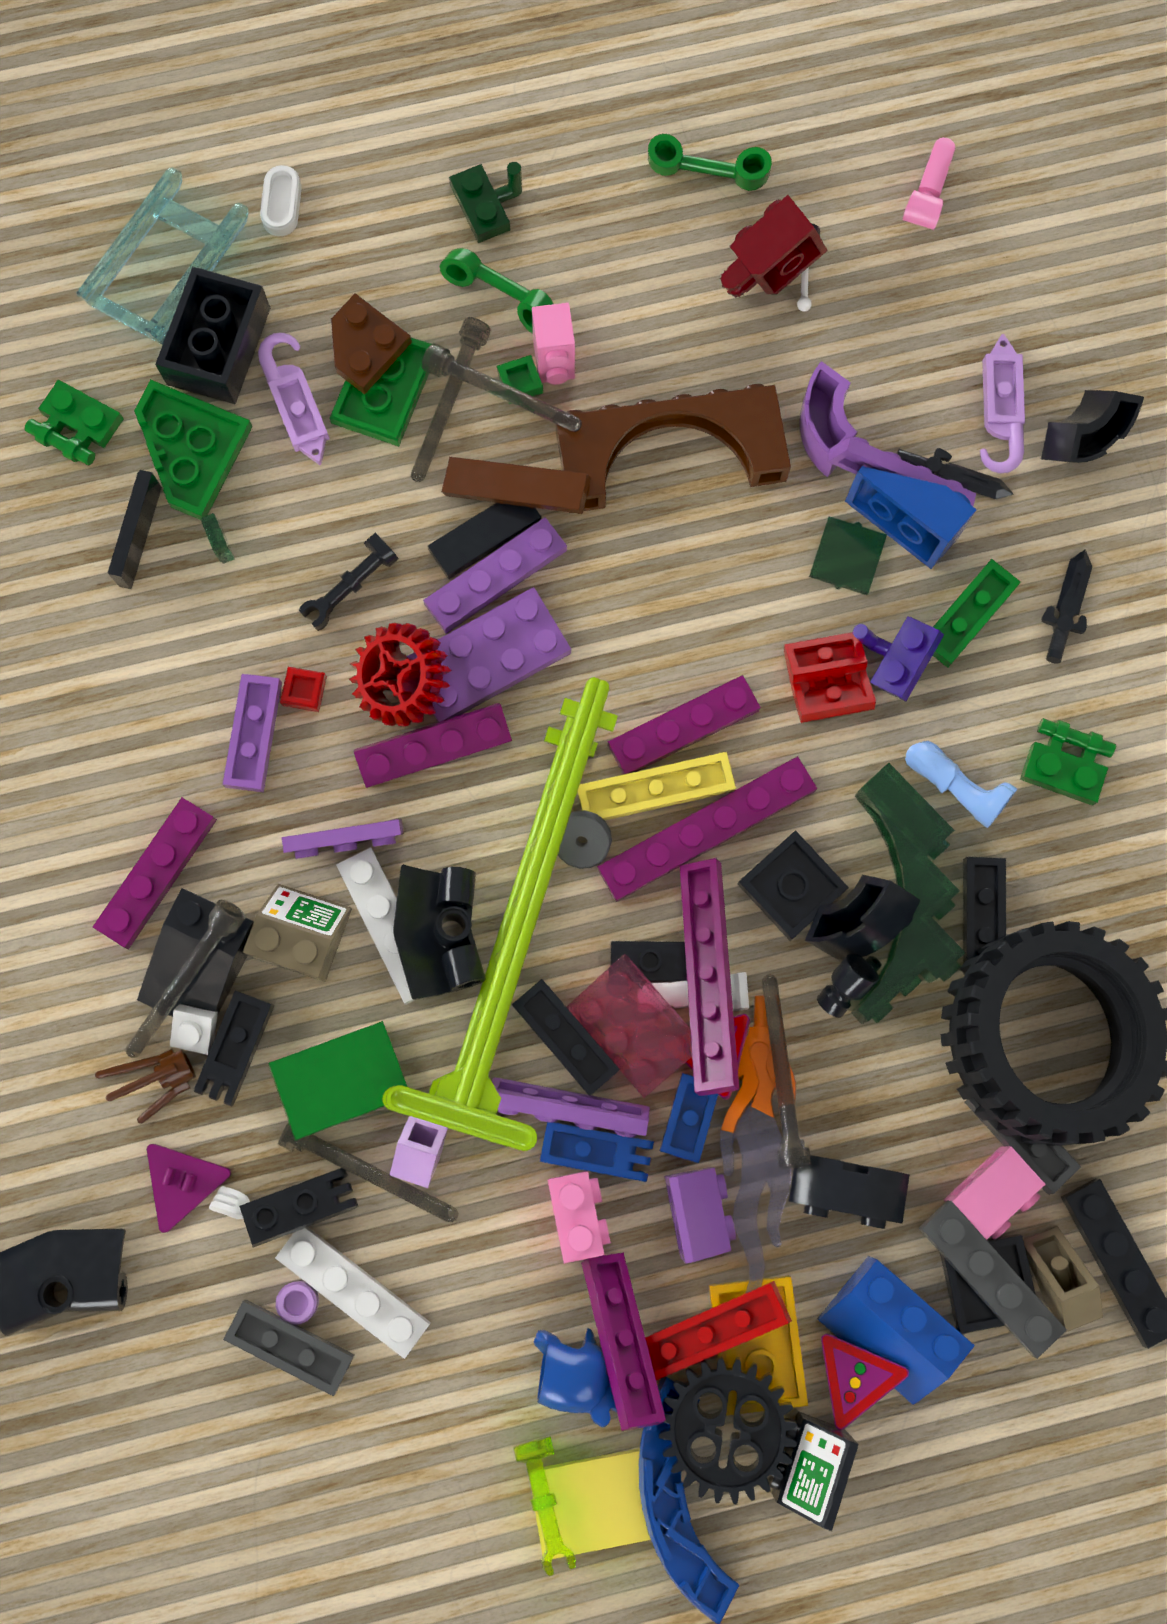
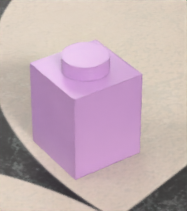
(418, 1151)

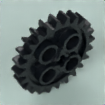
(765, 1435)

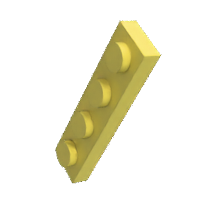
(658, 787)

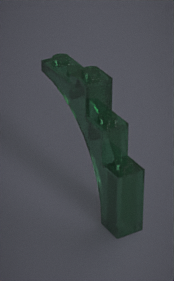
(911, 834)

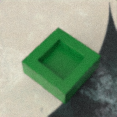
(521, 375)

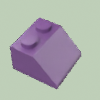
(699, 1214)

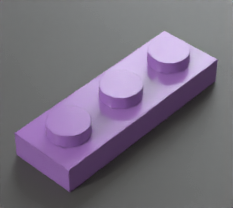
(252, 733)
(343, 838)

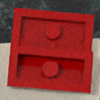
(829, 677)

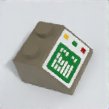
(298, 932)

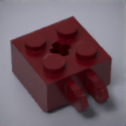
(773, 250)

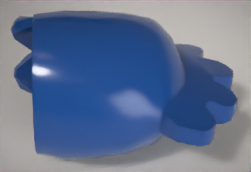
(574, 1378)

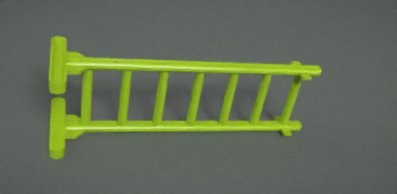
(467, 1097)

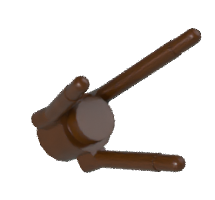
(172, 1071)

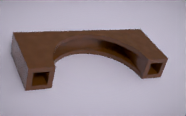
(741, 419)

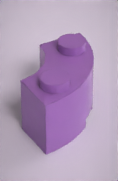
(823, 416)

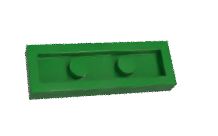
(973, 610)

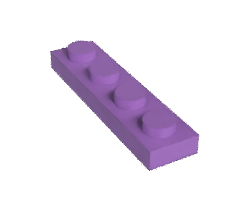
(856, 452)
(495, 575)
(584, 1110)

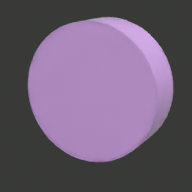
(297, 1302)

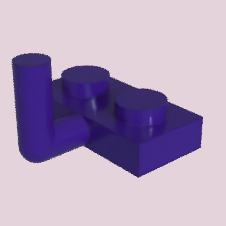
(904, 658)

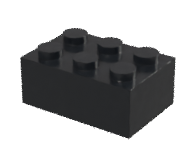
(213, 335)

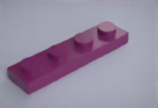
(684, 725)
(432, 745)
(154, 873)
(623, 1342)

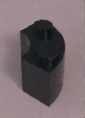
(1092, 427)
(863, 919)
(850, 1189)

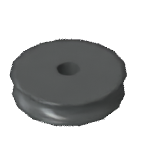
(598, 840)

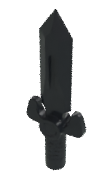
(970, 479)
(1068, 606)

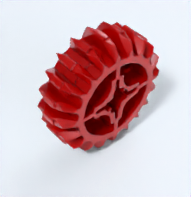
(417, 679)

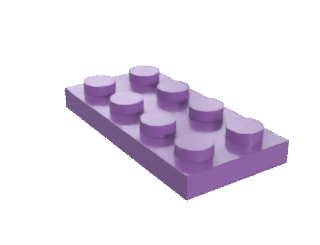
(497, 653)

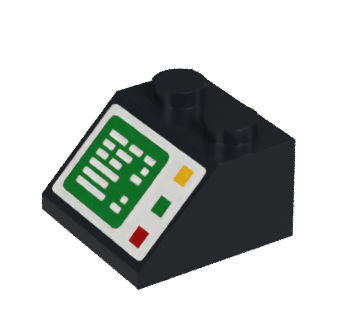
(818, 1470)

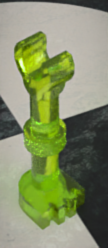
(543, 1500)

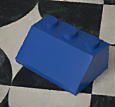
(895, 1323)

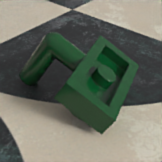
(483, 203)

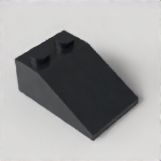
(177, 940)

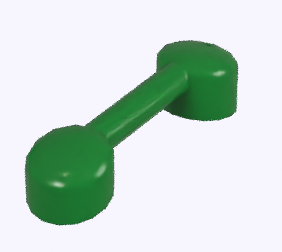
(749, 172)
(464, 266)

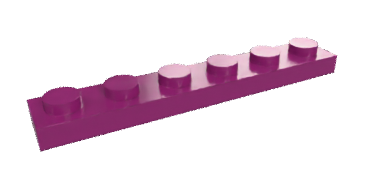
(706, 828)
(708, 978)

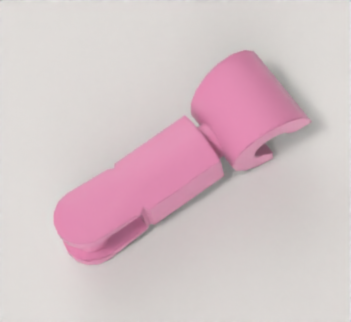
(925, 205)

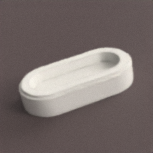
(280, 200)

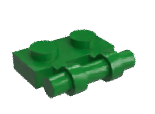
(79, 413)
(1064, 772)

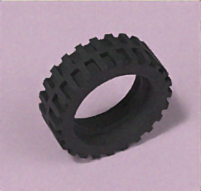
(1133, 1020)

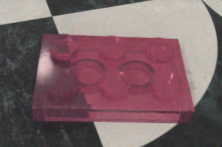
(634, 1025)

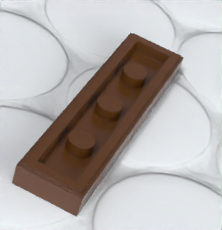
(516, 485)

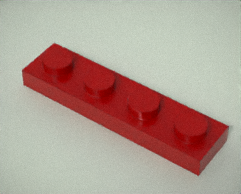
(717, 1330)

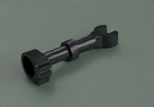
(351, 581)

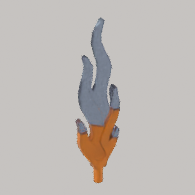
(759, 1138)

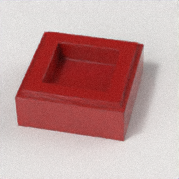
(303, 689)

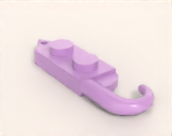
(294, 399)
(1004, 403)

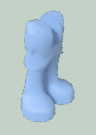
(941, 771)

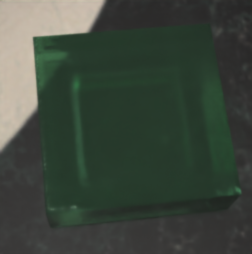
(217, 538)

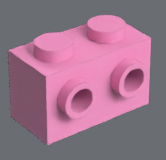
(576, 1218)

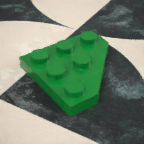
(189, 445)

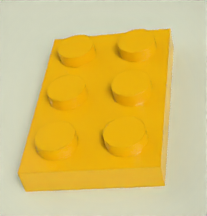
(773, 1351)

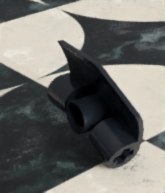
(429, 956)
(78, 1258)

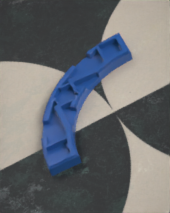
(670, 1524)

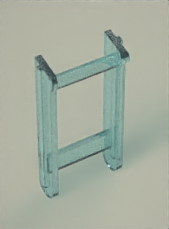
(160, 206)

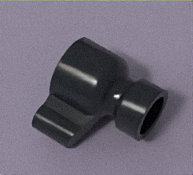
(850, 982)

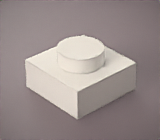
(193, 1029)

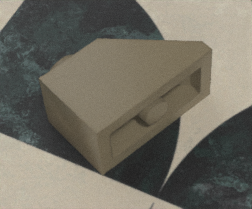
(1063, 1279)

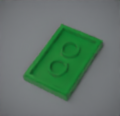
(389, 402)
(336, 1080)

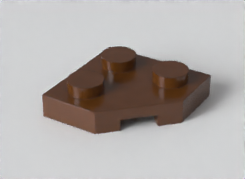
(365, 343)

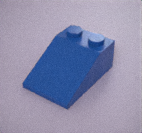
(911, 511)

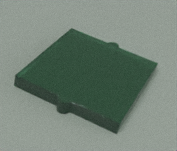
(848, 555)

